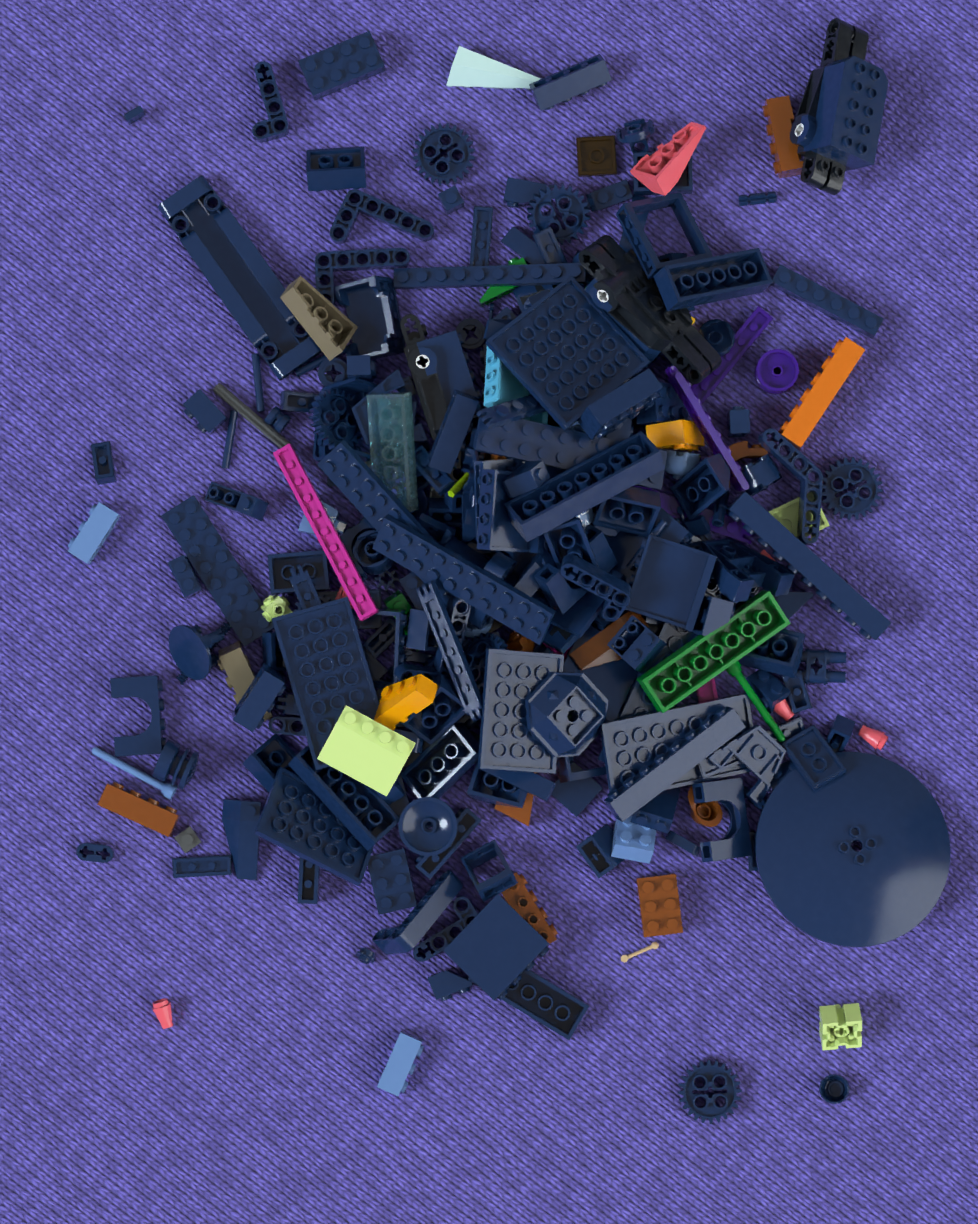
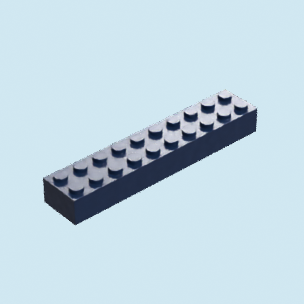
(809, 566)

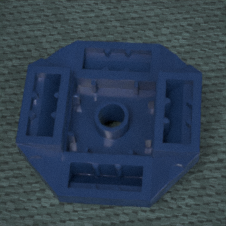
(549, 708)

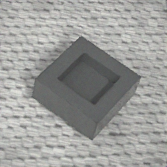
(188, 839)

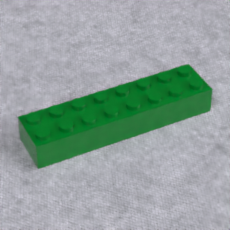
(712, 654)

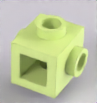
(271, 604)

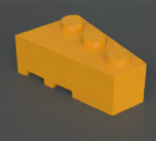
(675, 435)
(403, 699)

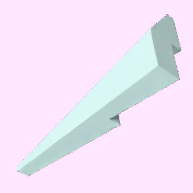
(476, 70)

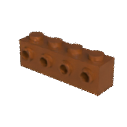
(524, 904)

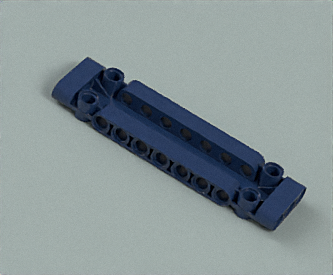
(238, 275)

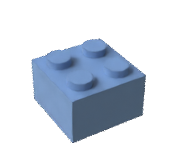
(633, 841)

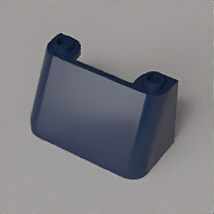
(375, 311)

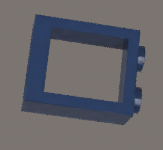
(495, 884)

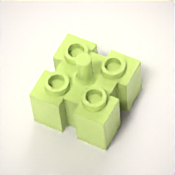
(840, 1026)

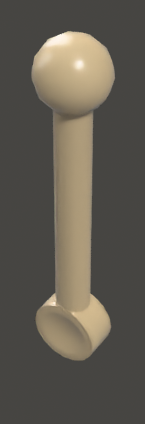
(624, 958)

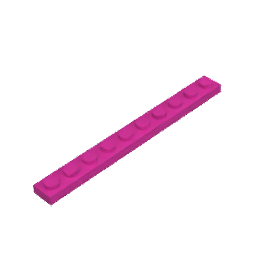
(325, 532)

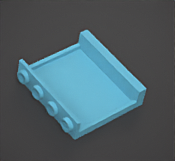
(504, 386)

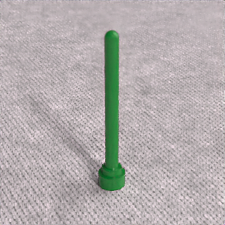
(735, 670)

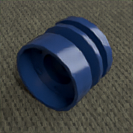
(176, 764)

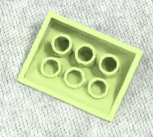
(366, 750)

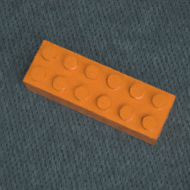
(824, 389)

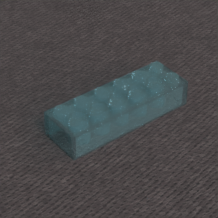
(393, 444)

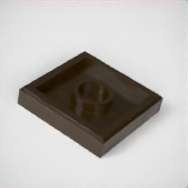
(596, 156)

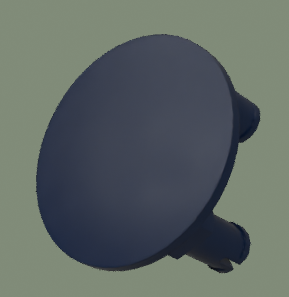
(192, 651)

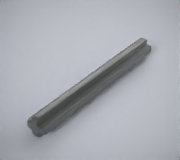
(250, 415)

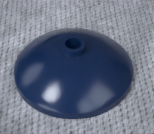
(419, 837)

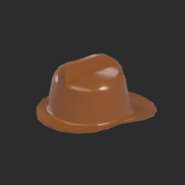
(704, 813)

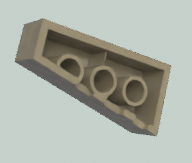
(319, 317)
(238, 671)

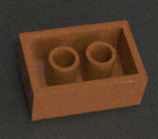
(659, 905)

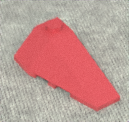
(665, 166)

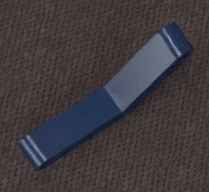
(802, 475)

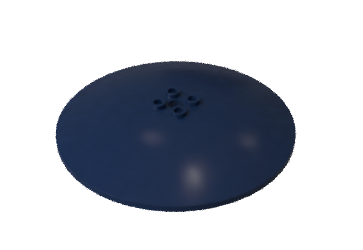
(847, 893)

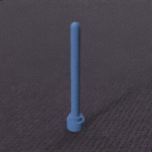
(166, 788)

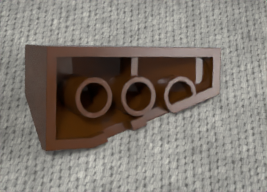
(596, 651)

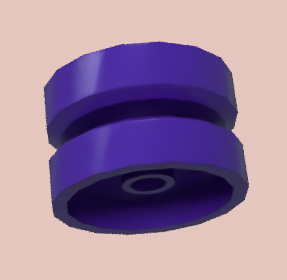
(765, 375)

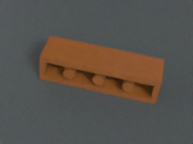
(138, 809)

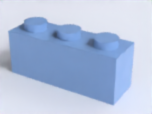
(93, 533)
(400, 1064)

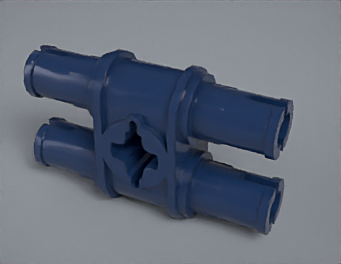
(823, 675)

